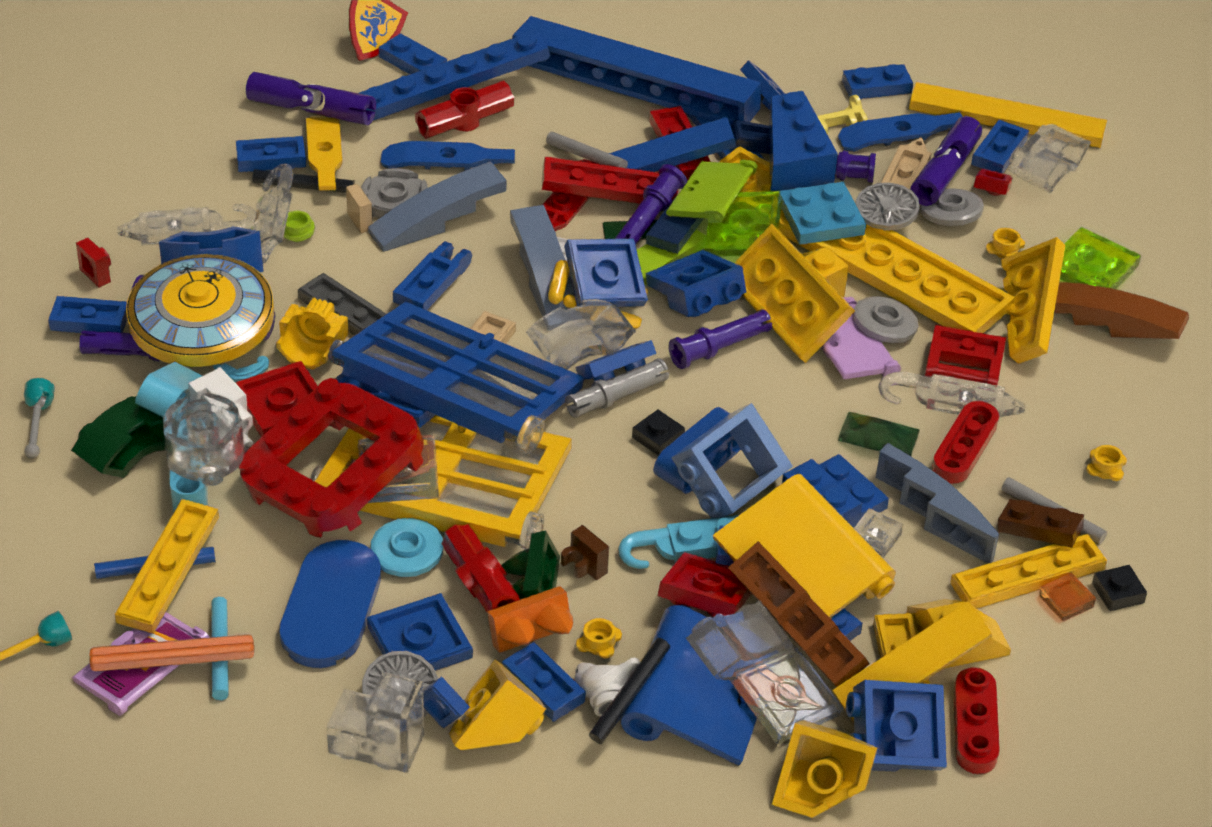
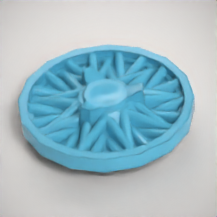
(407, 547)

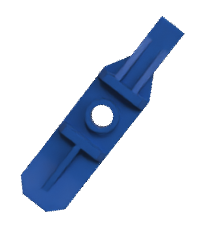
(894, 129)
(435, 153)

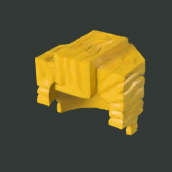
(310, 332)

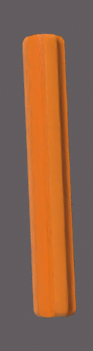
(171, 653)

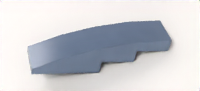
(428, 210)
(539, 253)
(945, 508)

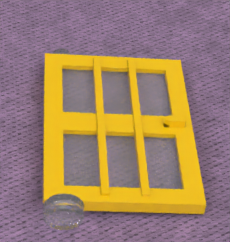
(478, 482)

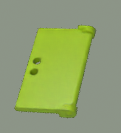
(712, 190)

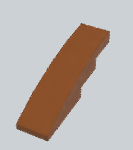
(1123, 312)
(798, 615)

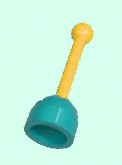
(50, 632)

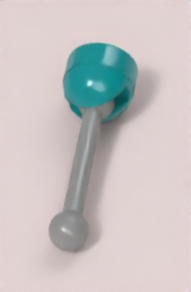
(33, 398)

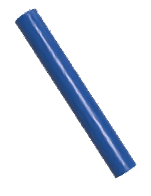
(134, 565)

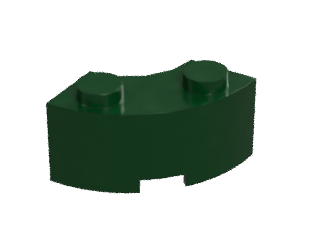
(120, 438)

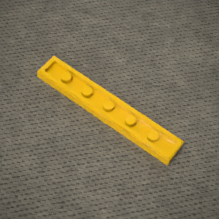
(989, 110)

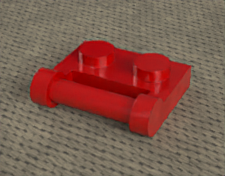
(966, 349)

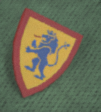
(373, 25)

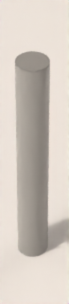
(584, 150)
(1022, 492)

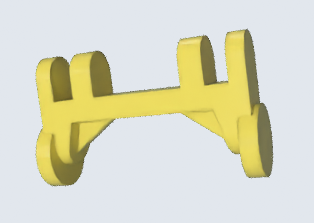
(849, 116)

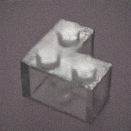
(379, 727)

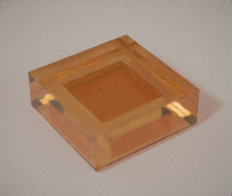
(1067, 597)

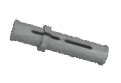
(604, 393)

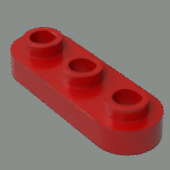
(965, 441)
(976, 695)

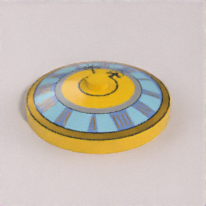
(200, 310)

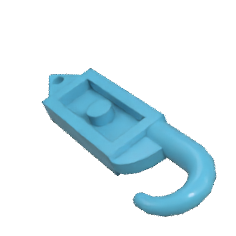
(671, 542)

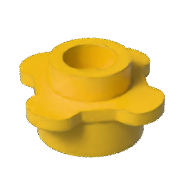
(1005, 243)
(1107, 462)
(599, 638)

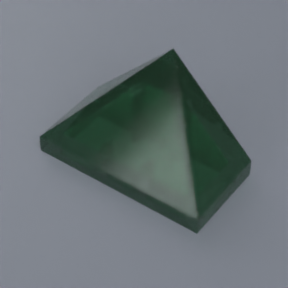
(877, 432)

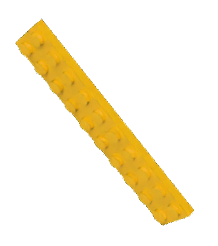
(902, 268)

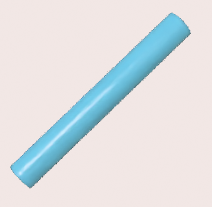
(219, 628)

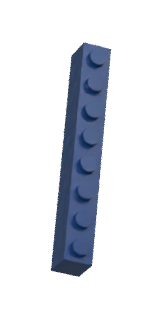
(645, 73)

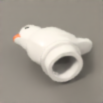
(603, 681)

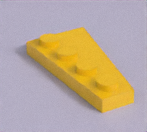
(1034, 283)

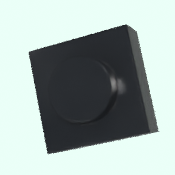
(657, 431)
(1119, 587)

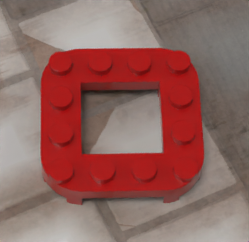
(335, 405)

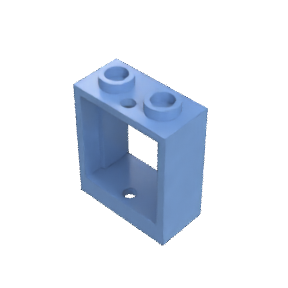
(758, 447)

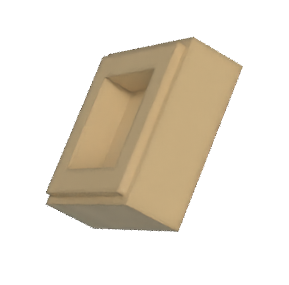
(359, 207)
(490, 323)

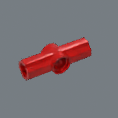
(464, 109)
(478, 568)

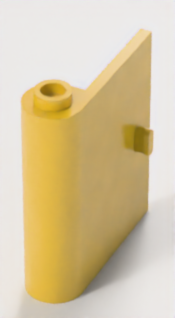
(811, 545)

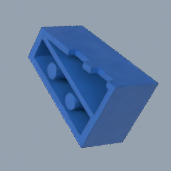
(798, 145)

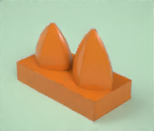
(530, 619)

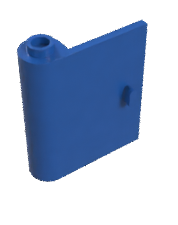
(688, 698)

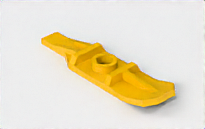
(324, 149)

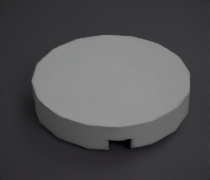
(391, 189)

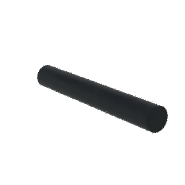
(302, 181)
(629, 691)

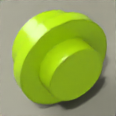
(299, 226)

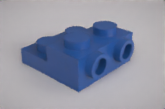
(698, 283)
(842, 487)
(902, 722)

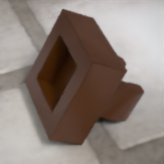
(587, 552)

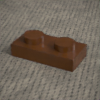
(1041, 522)

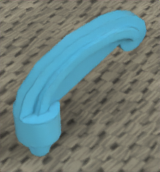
(247, 371)

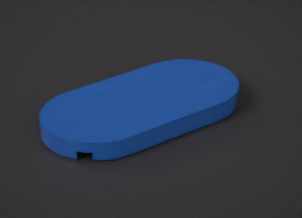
(330, 603)

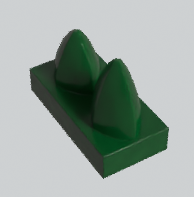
(537, 564)

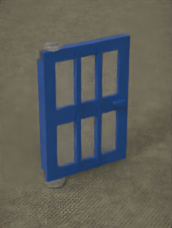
(457, 374)

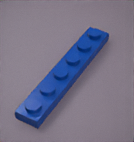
(458, 73)

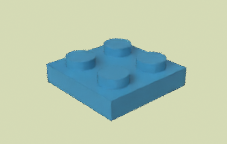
(822, 213)

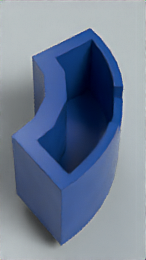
(230, 242)

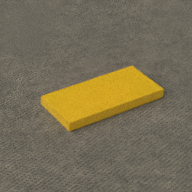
(791, 290)

